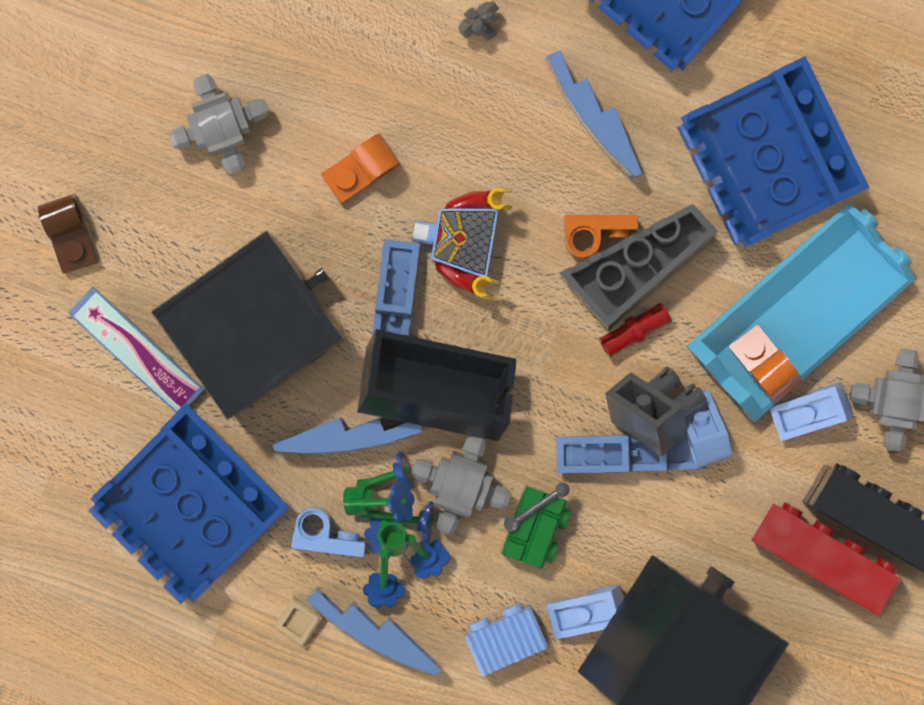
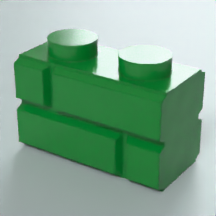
(534, 536)

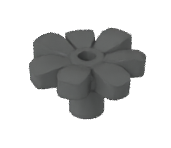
(480, 21)

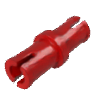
(635, 330)

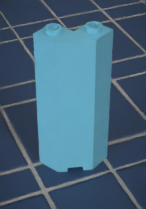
(807, 304)

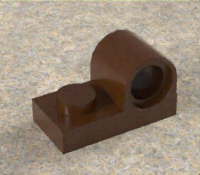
(68, 233)

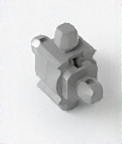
(219, 124)
(895, 399)
(461, 484)

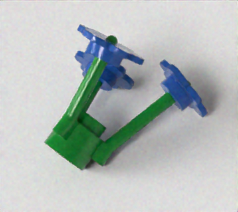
(365, 501)
(391, 540)

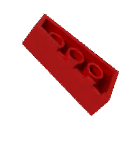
(827, 559)

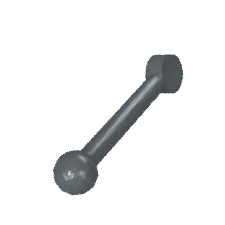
(511, 523)

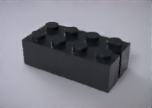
(437, 385)
(869, 512)

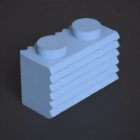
(505, 639)

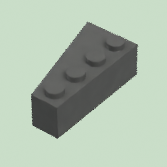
(630, 271)

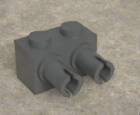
(648, 413)

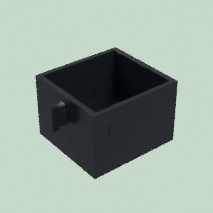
(249, 324)
(681, 644)

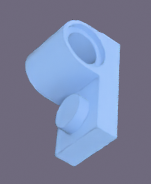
(811, 411)
(707, 434)
(344, 544)
(584, 612)

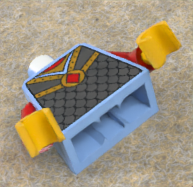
(464, 239)

